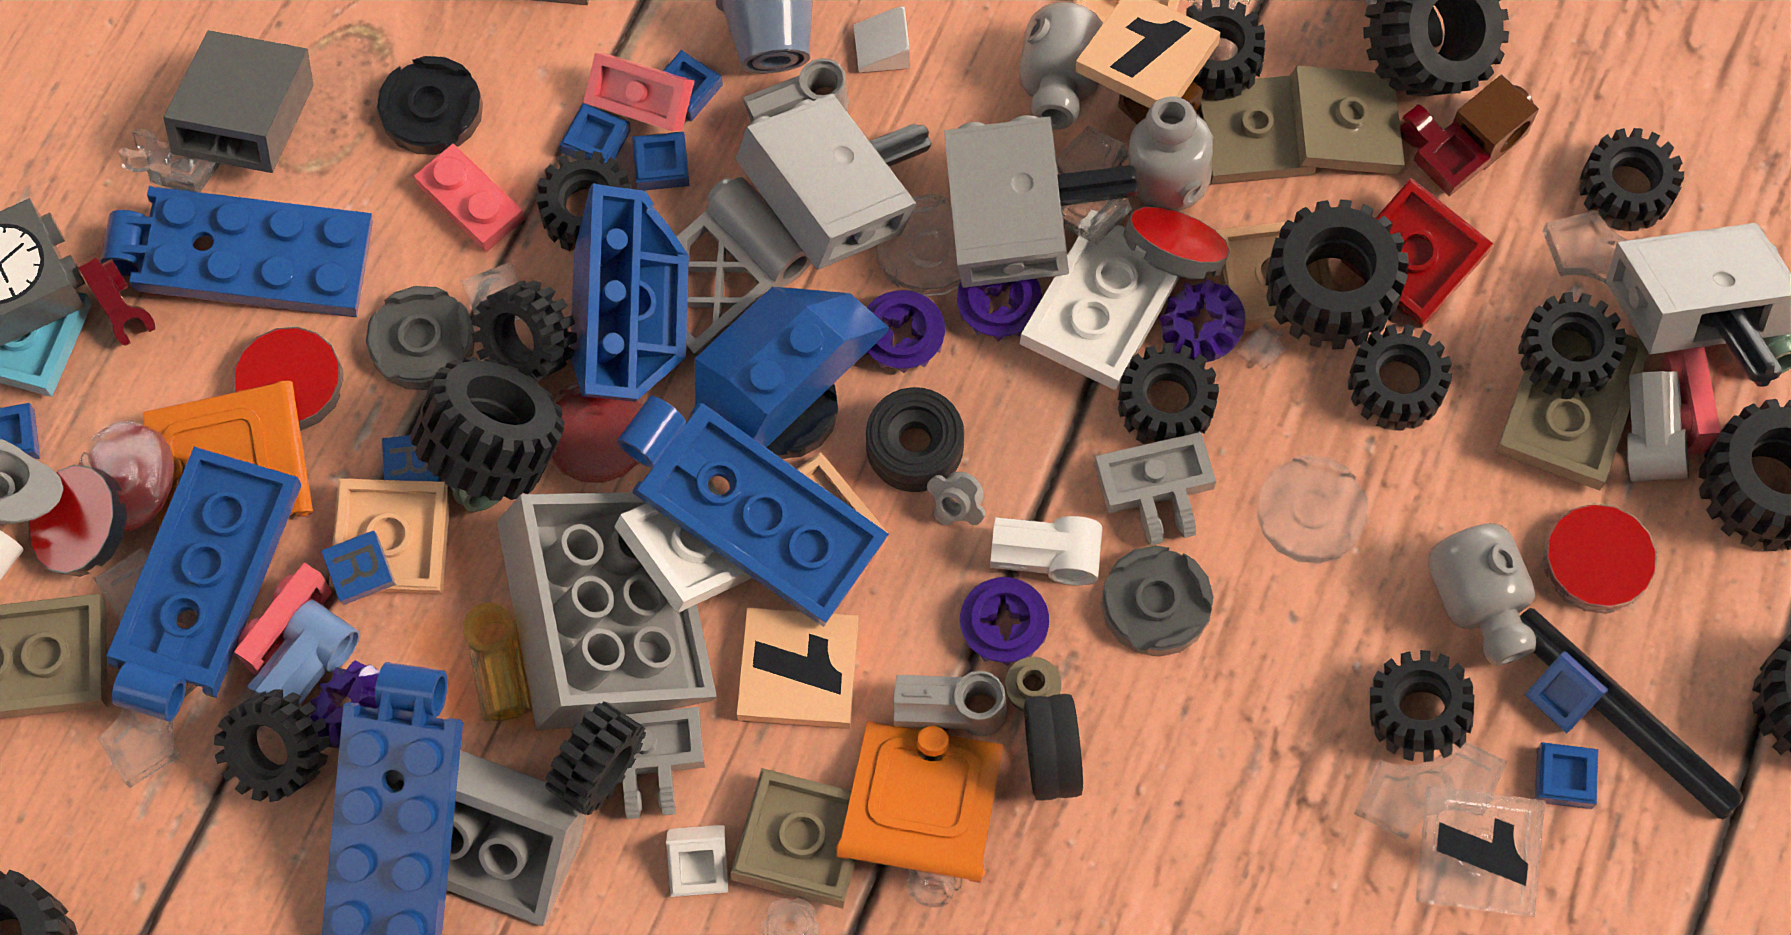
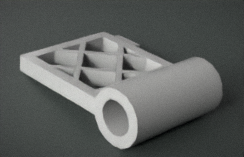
(754, 239)

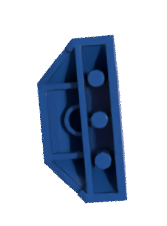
(626, 296)
(783, 357)

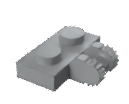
(1157, 474)
(670, 745)

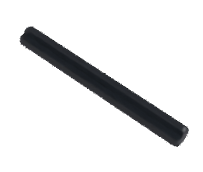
(1640, 724)

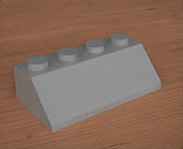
(508, 839)

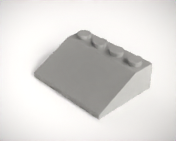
(593, 615)

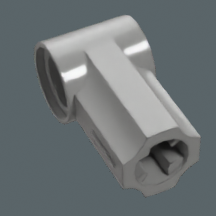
(785, 95)
(1657, 440)
(943, 701)

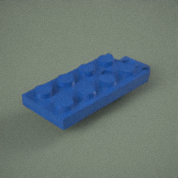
(258, 256)
(769, 520)
(204, 561)
(389, 843)

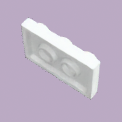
(1099, 309)

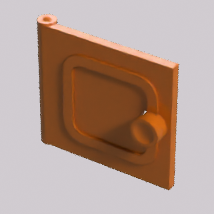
(244, 425)
(920, 809)

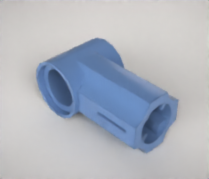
(311, 646)

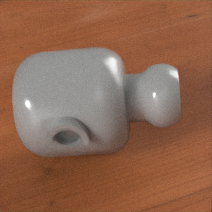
(1049, 57)
(1171, 155)
(1486, 588)

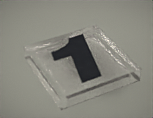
(1480, 851)

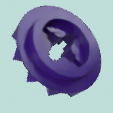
(1004, 322)
(927, 326)
(1216, 337)
(1021, 602)
(357, 684)

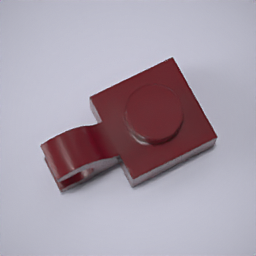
(1445, 155)
(106, 284)

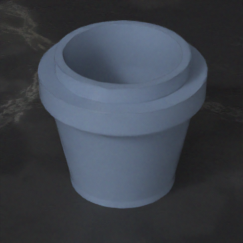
(769, 33)

